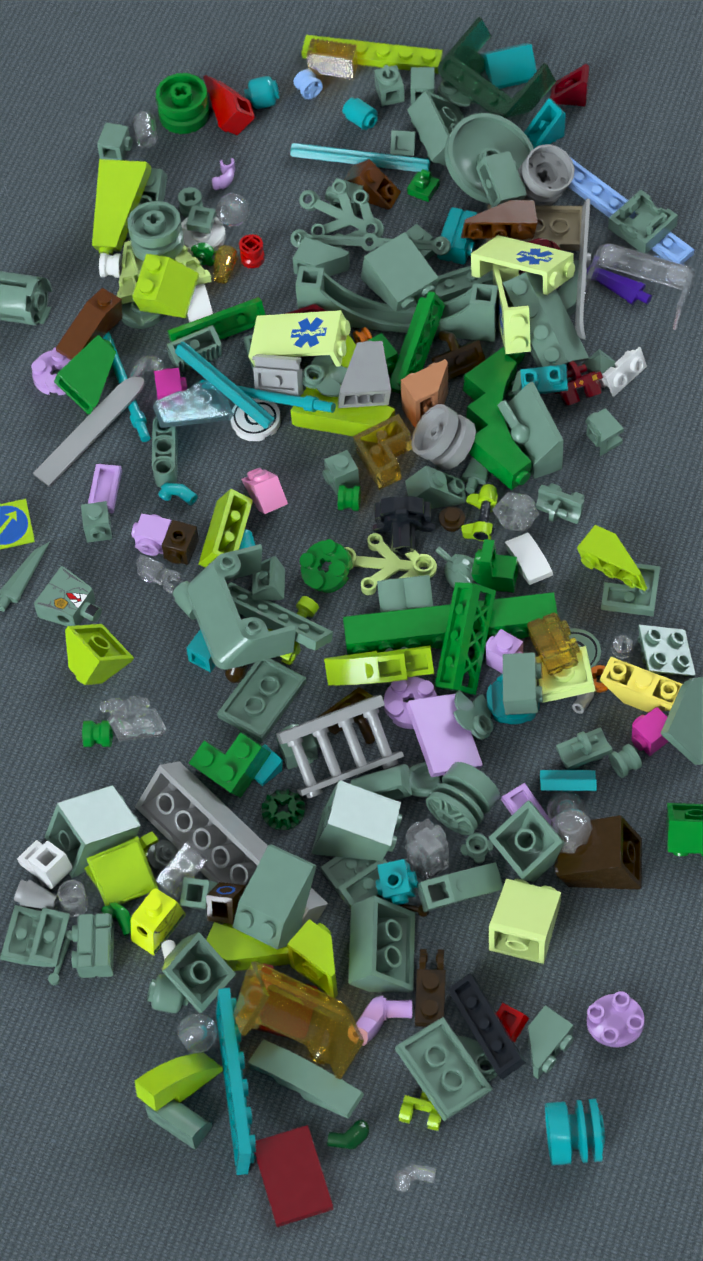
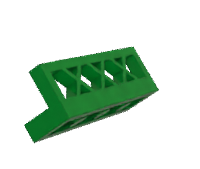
(418, 339)
(461, 636)

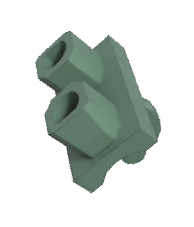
(559, 504)
(583, 749)

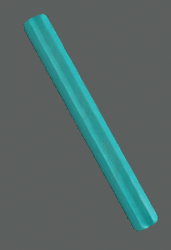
(224, 385)

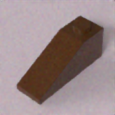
(95, 319)

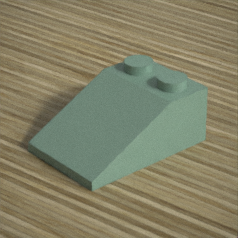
(275, 898)

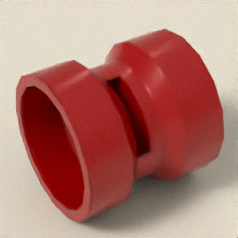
(251, 251)

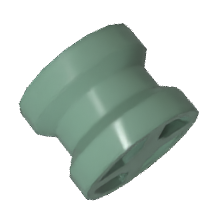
(187, 198)
(625, 760)

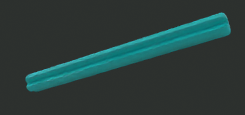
(355, 156)

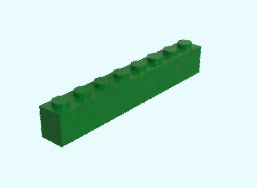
(428, 624)

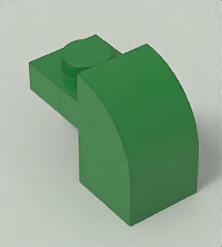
(494, 570)

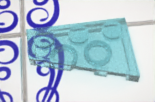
(193, 406)

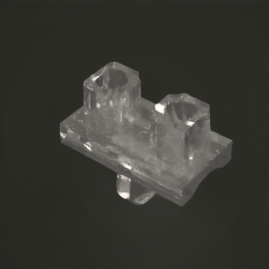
(184, 864)

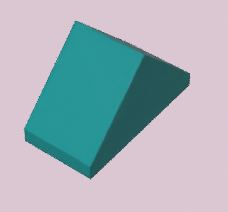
(547, 125)

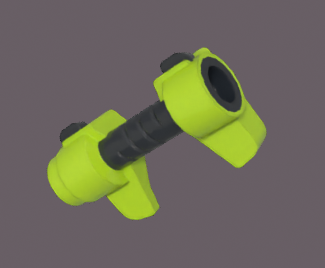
(485, 502)

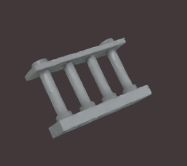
(319, 729)

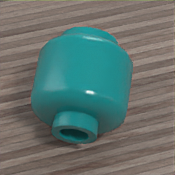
(262, 92)

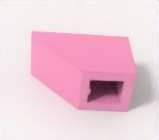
(264, 490)

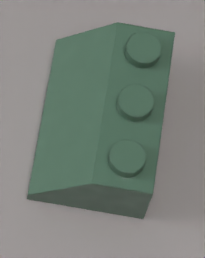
(434, 120)
(545, 441)
(381, 946)

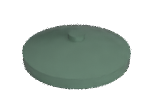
(479, 137)

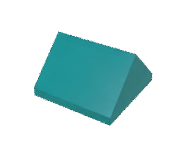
(510, 65)

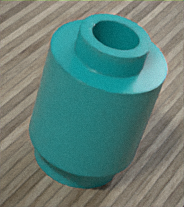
(360, 113)

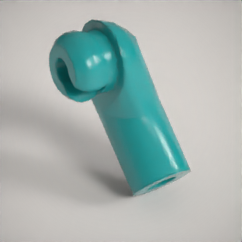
(179, 490)

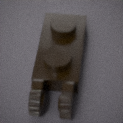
(430, 990)

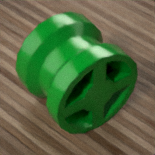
(349, 498)

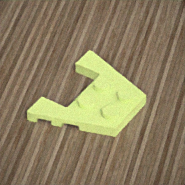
(132, 267)

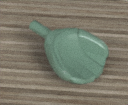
(457, 567)
(421, 782)

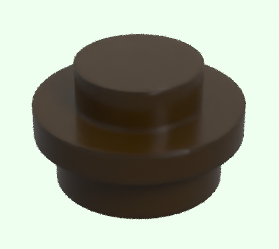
(452, 519)

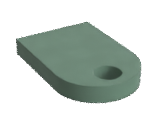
(685, 721)

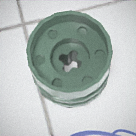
(462, 798)

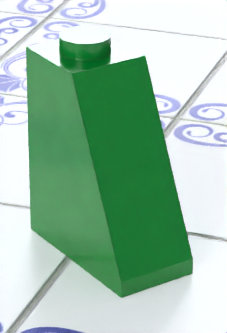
(87, 373)

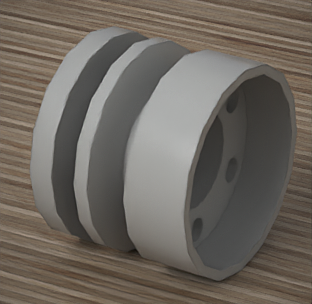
(546, 174)

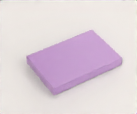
(441, 735)

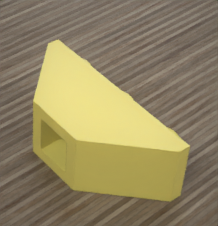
(639, 687)

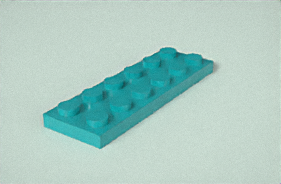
(235, 1086)

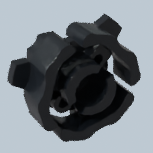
(403, 518)

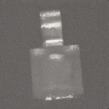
(154, 571)

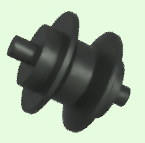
(161, 854)

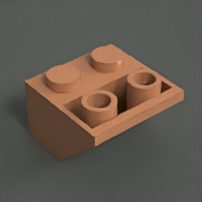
(424, 390)

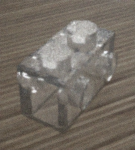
(427, 849)

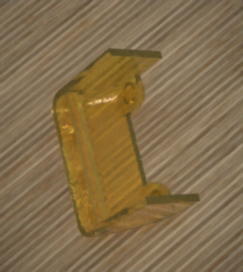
(300, 1014)

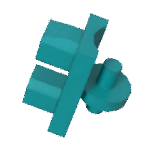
(546, 379)

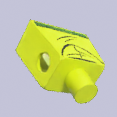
(156, 916)

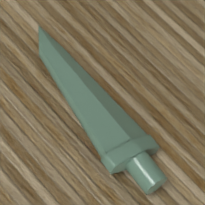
(474, 475)
(15, 586)

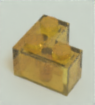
(379, 448)

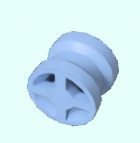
(308, 84)

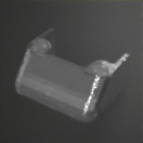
(646, 267)

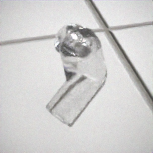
(146, 364)
(411, 1173)

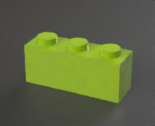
(226, 526)

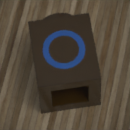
(223, 902)

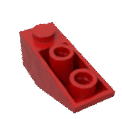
(230, 107)

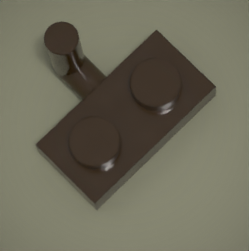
(460, 358)
(352, 698)

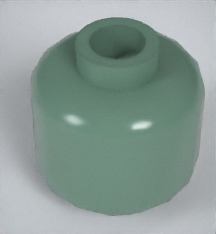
(165, 995)

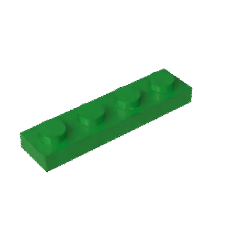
(225, 322)

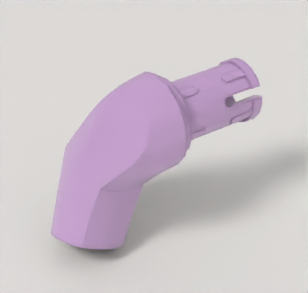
(378, 1011)

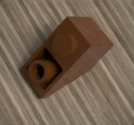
(375, 183)

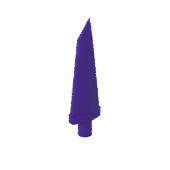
(624, 287)

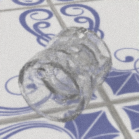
(71, 892)

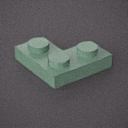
(633, 600)

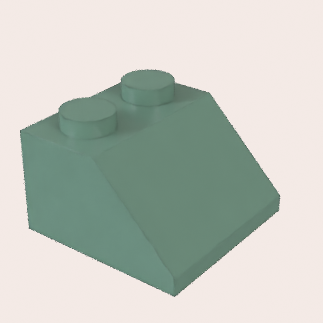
(528, 842)
(197, 970)

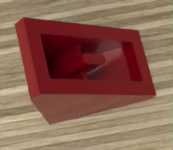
(572, 88)

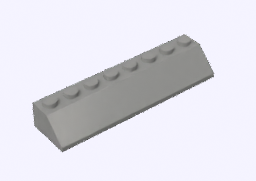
(191, 813)

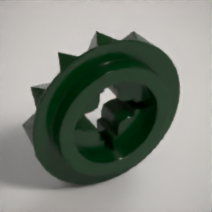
(283, 820)

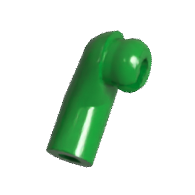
(121, 914)

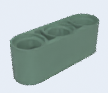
(167, 460)

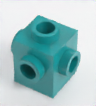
(396, 881)

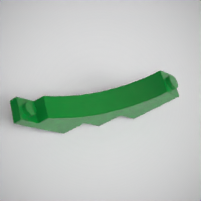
(493, 443)

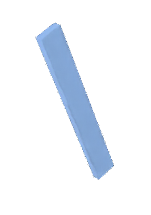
(609, 201)

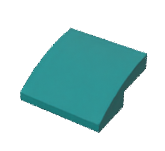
(568, 780)

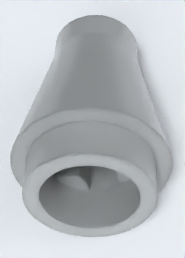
(35, 896)

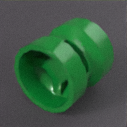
(97, 733)

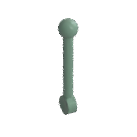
(54, 977)

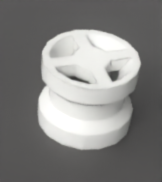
(110, 265)

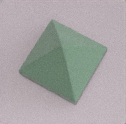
(599, 362)

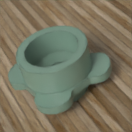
(477, 840)

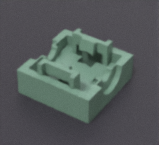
(640, 230)

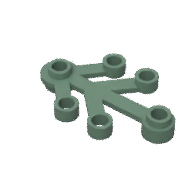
(345, 216)

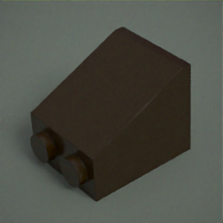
(607, 861)

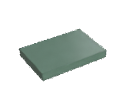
(261, 698)
(443, 1069)

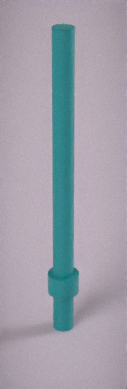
(308, 403)
(137, 417)

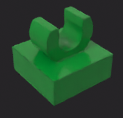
(423, 185)

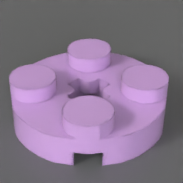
(43, 368)
(399, 692)

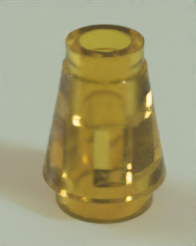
(224, 262)

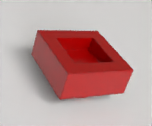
(512, 1020)

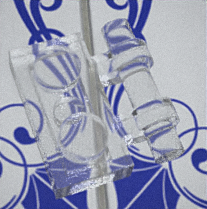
(136, 722)

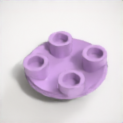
(615, 1020)

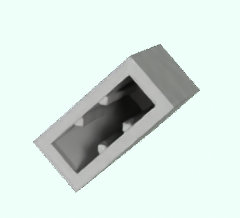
(366, 377)

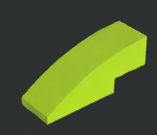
(176, 1079)

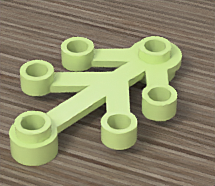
(390, 564)

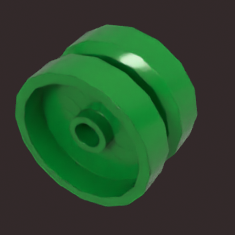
(182, 103)

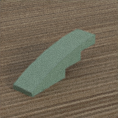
(306, 1078)

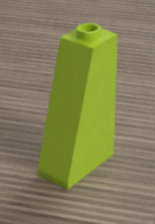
(117, 195)
(344, 420)

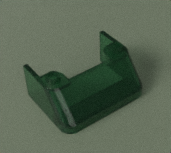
(463, 68)

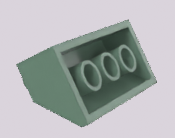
(551, 329)

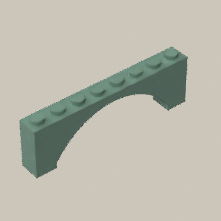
(467, 316)

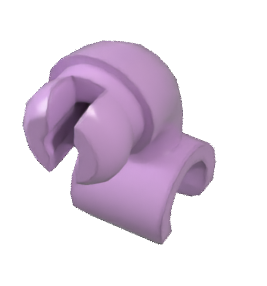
(224, 180)

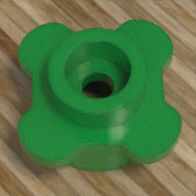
(204, 253)

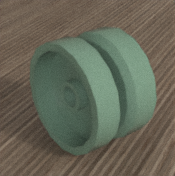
(155, 230)

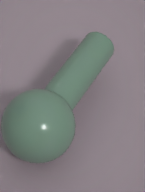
(519, 432)

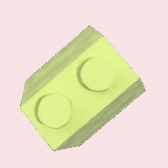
(524, 920)

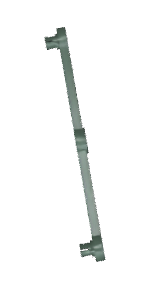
(439, 245)

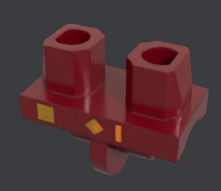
(589, 382)

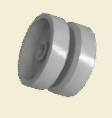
(443, 437)

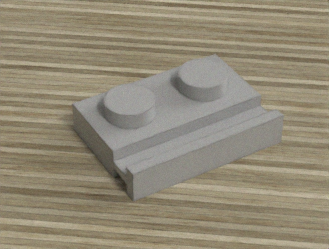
(278, 374)

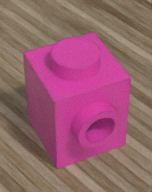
(168, 382)
(647, 731)

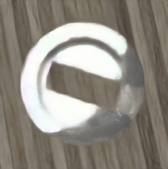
(617, 647)

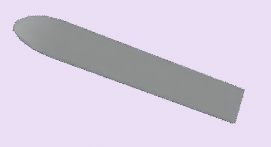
(584, 263)
(89, 430)

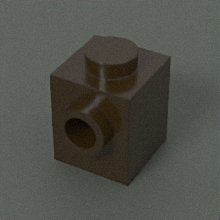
(180, 542)

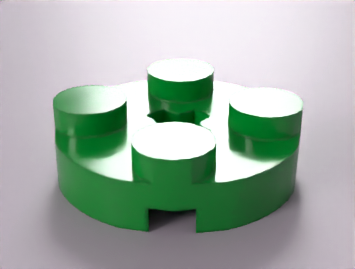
(316, 556)

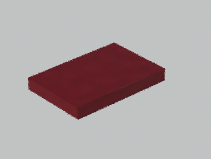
(292, 1176)

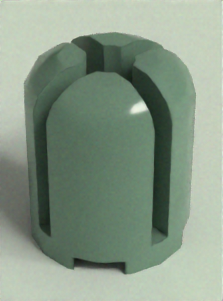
(24, 298)

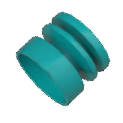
(574, 1132)

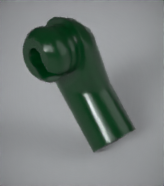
(351, 1138)

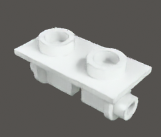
(626, 370)

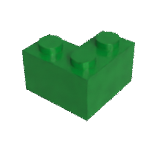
(235, 768)

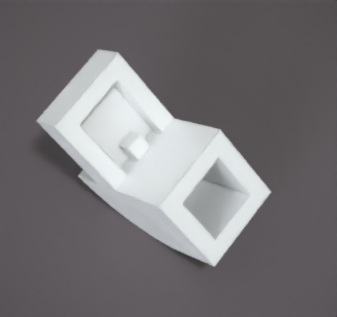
(45, 863)

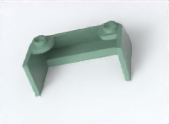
(228, 637)

